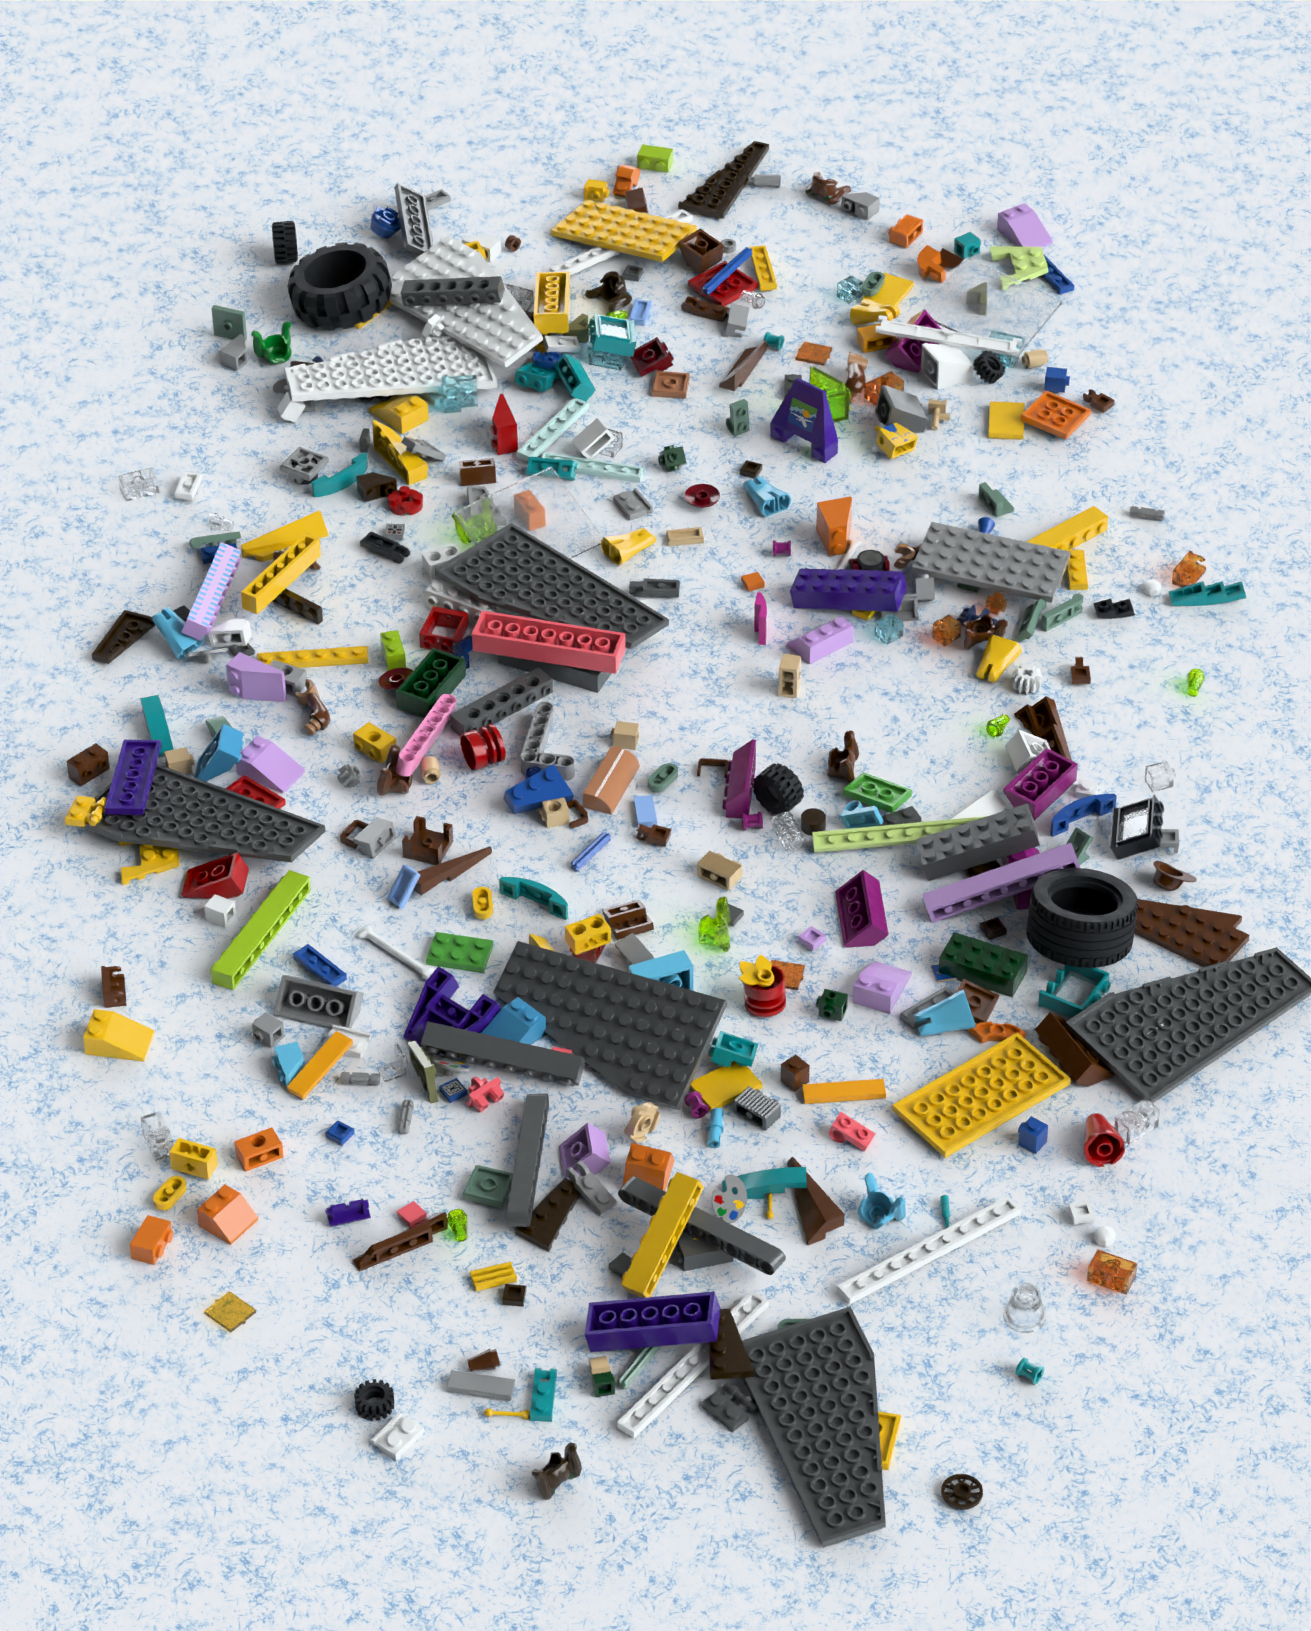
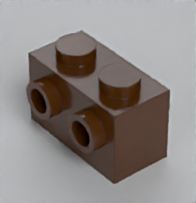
(88, 764)

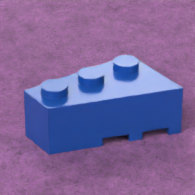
(538, 788)

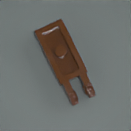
(705, 309)

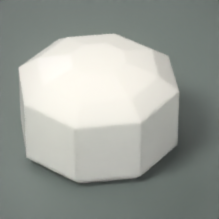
(1152, 588)
(1105, 1236)

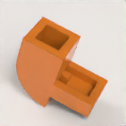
(626, 178)
(928, 264)

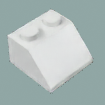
(1024, 749)

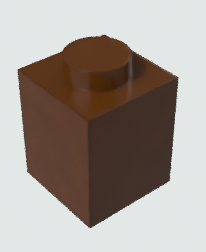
(794, 1073)

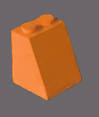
(834, 524)

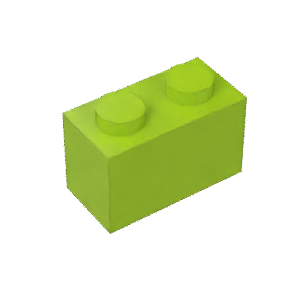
(655, 158)
(392, 650)

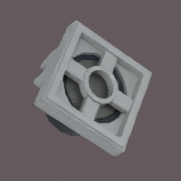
(303, 466)

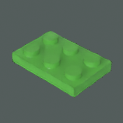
(877, 792)
(459, 952)

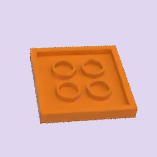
(1055, 415)

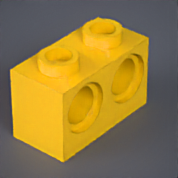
(587, 934)

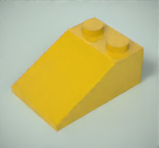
(402, 412)
(116, 1036)

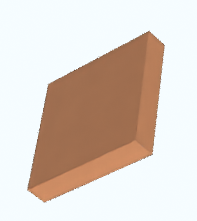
(670, 384)

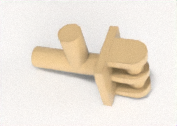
(938, 410)

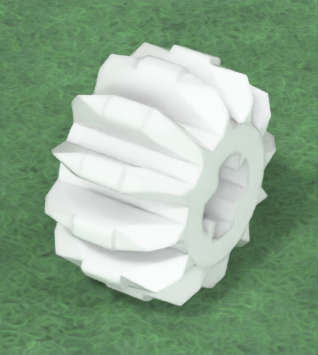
(1026, 679)

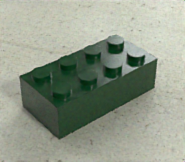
(434, 676)
(983, 964)

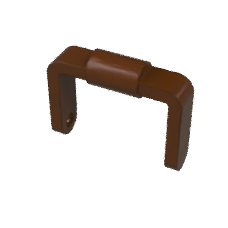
(712, 762)
(582, 812)
(348, 830)

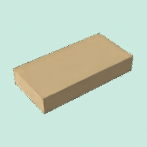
(685, 536)

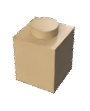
(625, 735)
(179, 760)

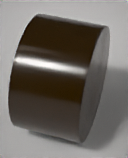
(813, 821)

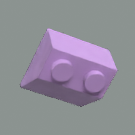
(585, 1145)

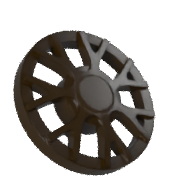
(962, 1491)

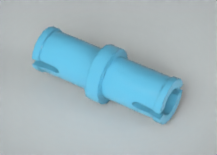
(715, 1127)

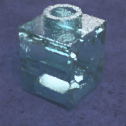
(849, 289)
(889, 629)

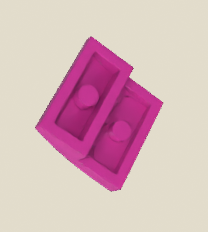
(760, 618)

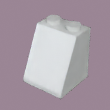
(945, 365)

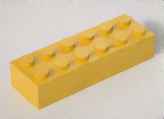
(552, 302)

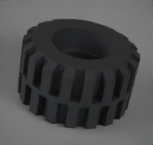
(284, 242)
(778, 789)

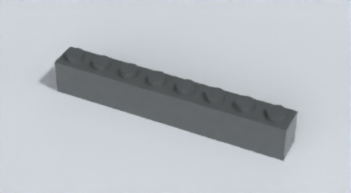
(503, 1053)

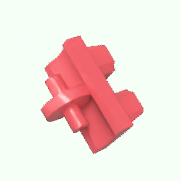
(481, 1089)

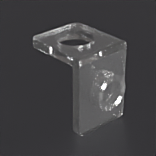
(399, 1065)

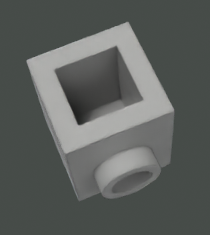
(268, 1030)

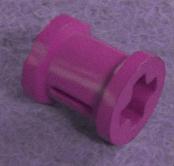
(782, 548)
(752, 821)
(696, 1104)

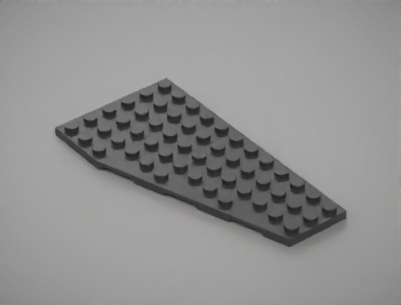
(1201, 1018)
(822, 1414)

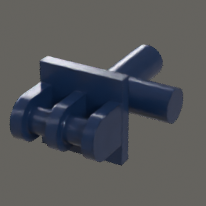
(969, 614)

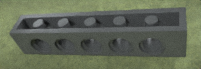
(452, 291)
(502, 702)

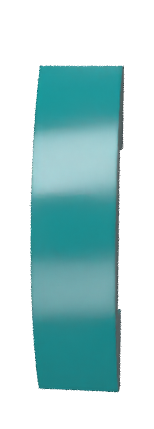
(326, 486)
(535, 891)

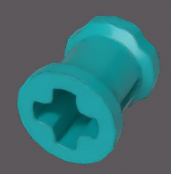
(774, 340)
(1023, 1367)

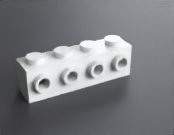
(449, 597)

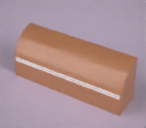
(610, 780)

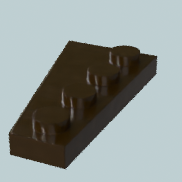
(123, 633)
(550, 1215)
(728, 1353)

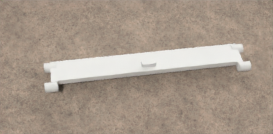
(948, 337)

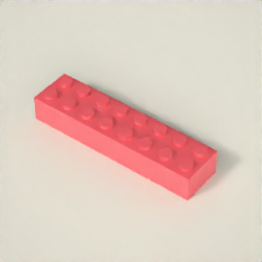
(548, 642)

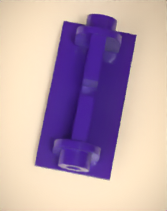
(343, 1214)

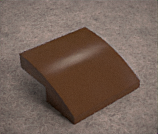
(628, 919)

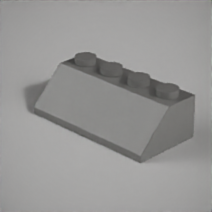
(317, 1002)

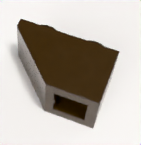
(375, 486)

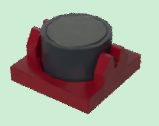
(870, 561)

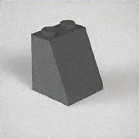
(900, 408)

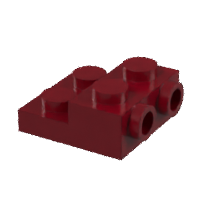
(651, 357)

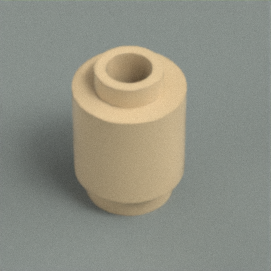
(1035, 358)
(430, 769)

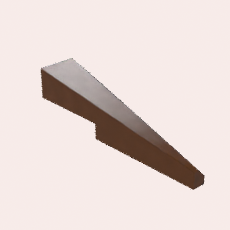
(1044, 722)
(448, 870)
(816, 1209)

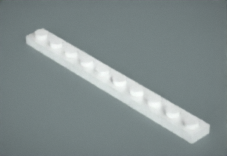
(600, 254)
(928, 1250)
(685, 1371)

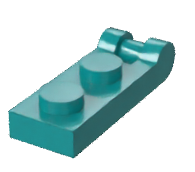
(537, 465)
(543, 1395)

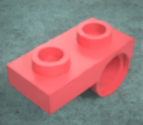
(847, 1129)

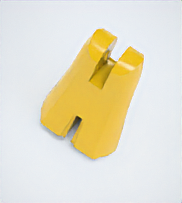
(869, 311)
(625, 546)
(997, 657)

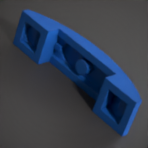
(1080, 808)

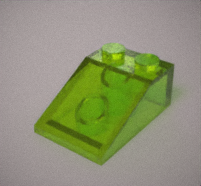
(836, 393)

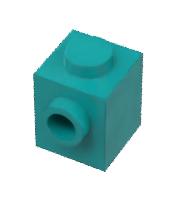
(967, 245)

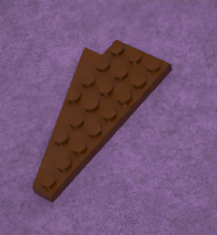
(1191, 932)

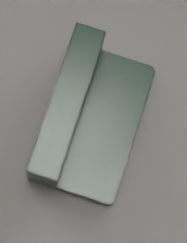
(994, 500)

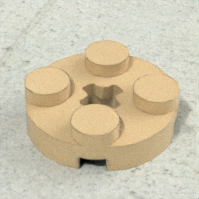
(643, 1119)

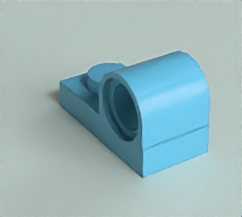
(857, 817)

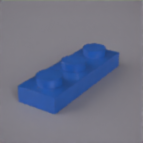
(319, 966)

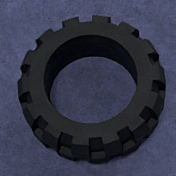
(318, 289)

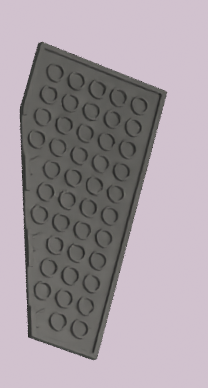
(541, 583)
(211, 819)
(624, 1025)

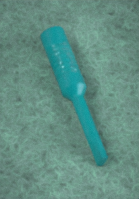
(945, 1209)

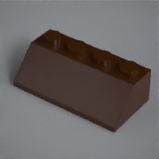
(1072, 1054)

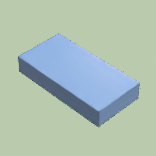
(640, 312)
(645, 810)
(403, 886)

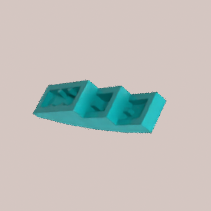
(1202, 595)
(156, 722)
(771, 1181)

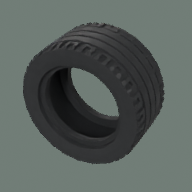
(1082, 917)

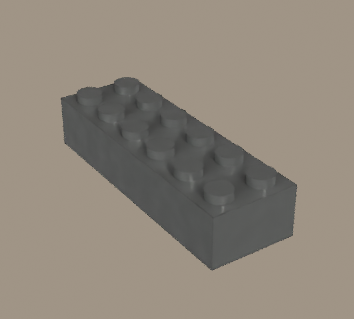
(578, 677)
(978, 842)

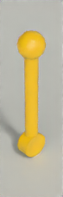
(769, 1214)
(525, 1414)

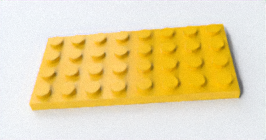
(623, 230)
(981, 1094)

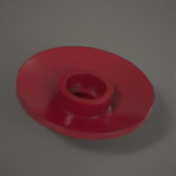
(702, 495)
(394, 678)

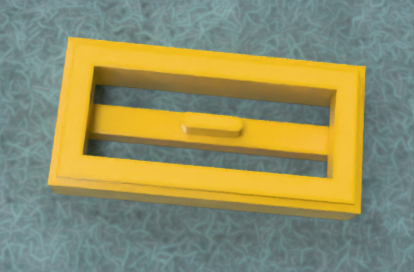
(491, 1275)

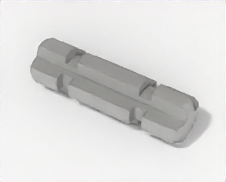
(1147, 513)
(360, 1078)
(405, 1116)

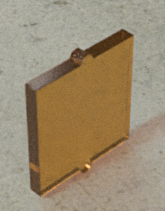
(814, 353)
(793, 973)

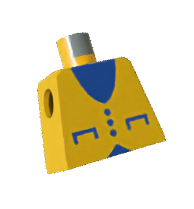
(895, 439)

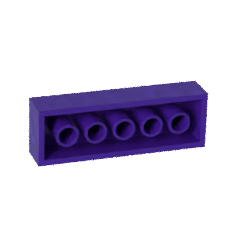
(848, 589)
(652, 1321)

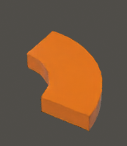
(994, 1032)

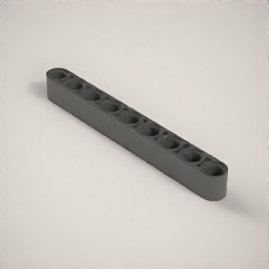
(528, 1160)
(708, 1229)

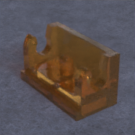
(1188, 570)

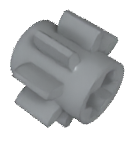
(349, 776)

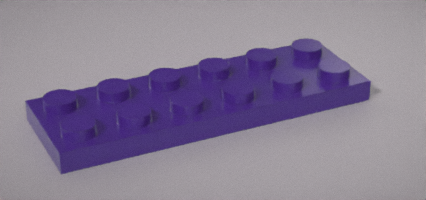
(133, 777)

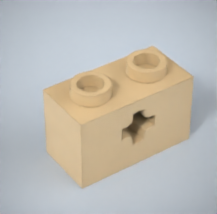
(789, 676)

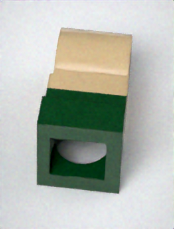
(601, 1375)

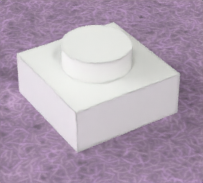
(1086, 788)
(1081, 1212)

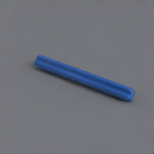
(727, 271)

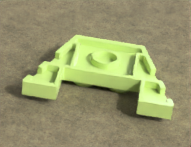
(1026, 261)

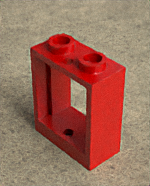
(439, 617)

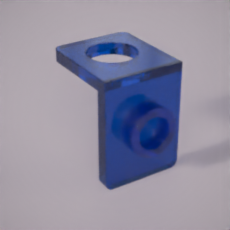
(462, 648)

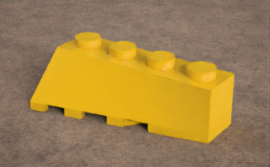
(391, 449)

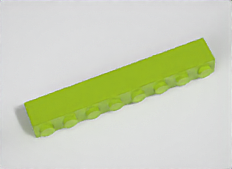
(260, 930)

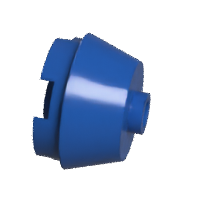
(385, 222)

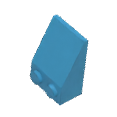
(220, 753)
(517, 1023)

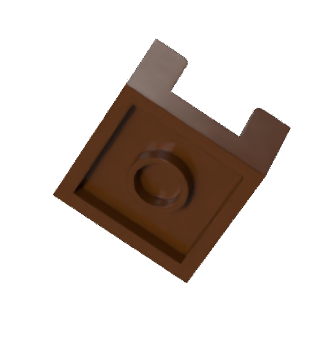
(427, 845)

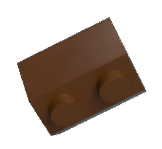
(701, 250)

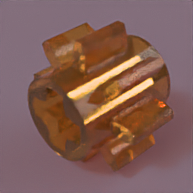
(996, 603)

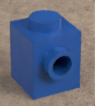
(1056, 379)
(1033, 1134)

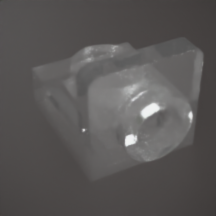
(614, 446)

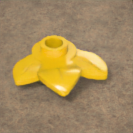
(755, 972)

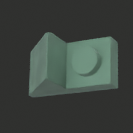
(1080, 842)

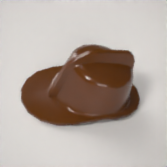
(1170, 877)

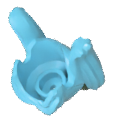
(880, 1205)

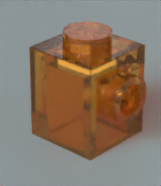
(946, 630)

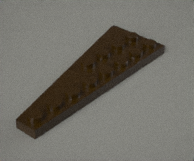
(726, 184)

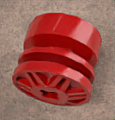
(482, 747)
(766, 1000)

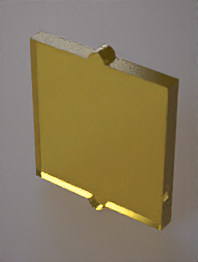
(230, 1311)

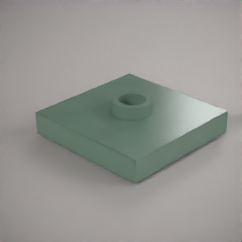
(228, 322)
(488, 1186)

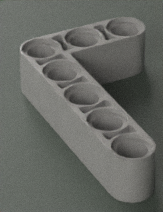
(536, 741)

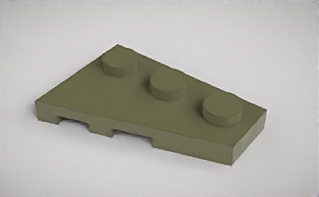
(424, 1069)

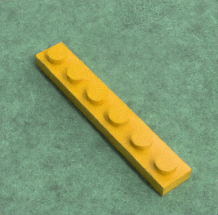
(318, 657)

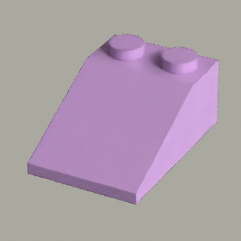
(1023, 227)
(255, 679)
(269, 765)
(880, 986)

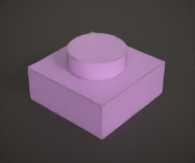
(812, 938)

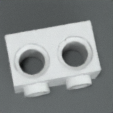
(437, 557)

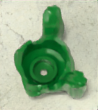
(274, 347)

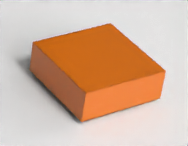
(753, 581)

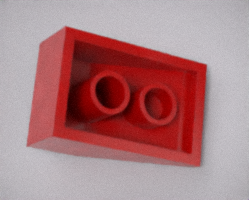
(503, 428)
(220, 877)

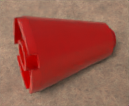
(1102, 1141)

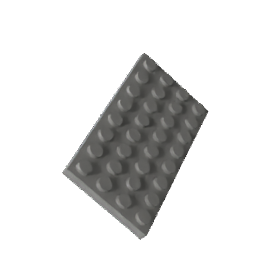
(991, 562)

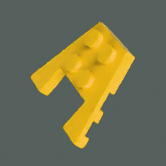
(153, 859)

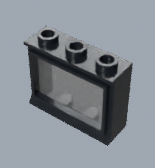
(1136, 827)

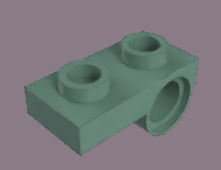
(739, 418)

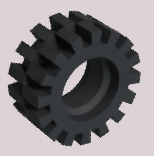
(989, 367)
(376, 1409)

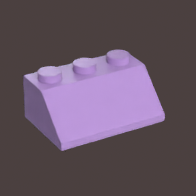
(823, 640)

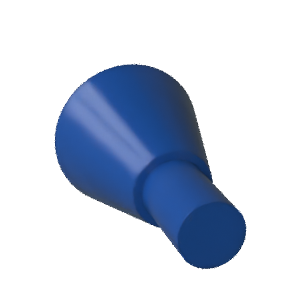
(985, 525)

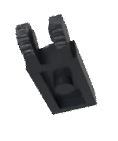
(385, 547)

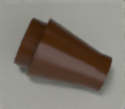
(484, 1361)

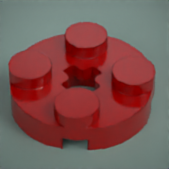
(405, 501)

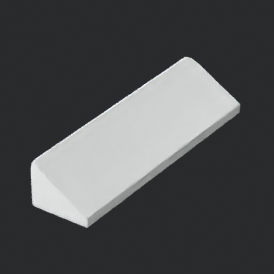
(985, 806)

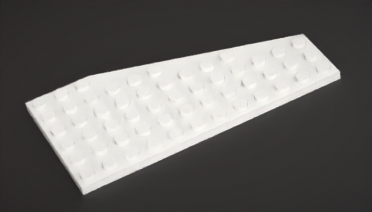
(492, 329)
(390, 370)

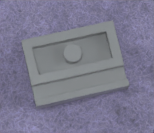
(632, 504)

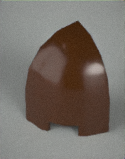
(949, 259)

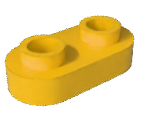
(482, 902)
(169, 1193)

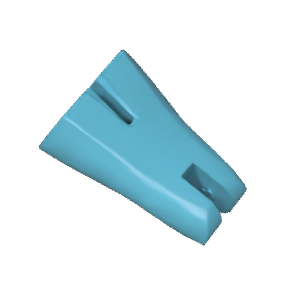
(767, 497)
(171, 627)
(946, 1015)

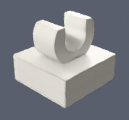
(432, 326)

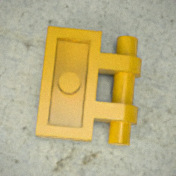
(81, 811)

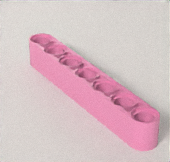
(425, 735)

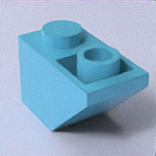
(289, 1061)

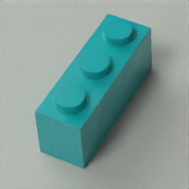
(574, 377)

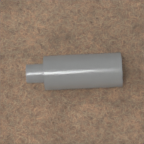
(766, 179)

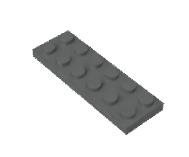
(413, 220)

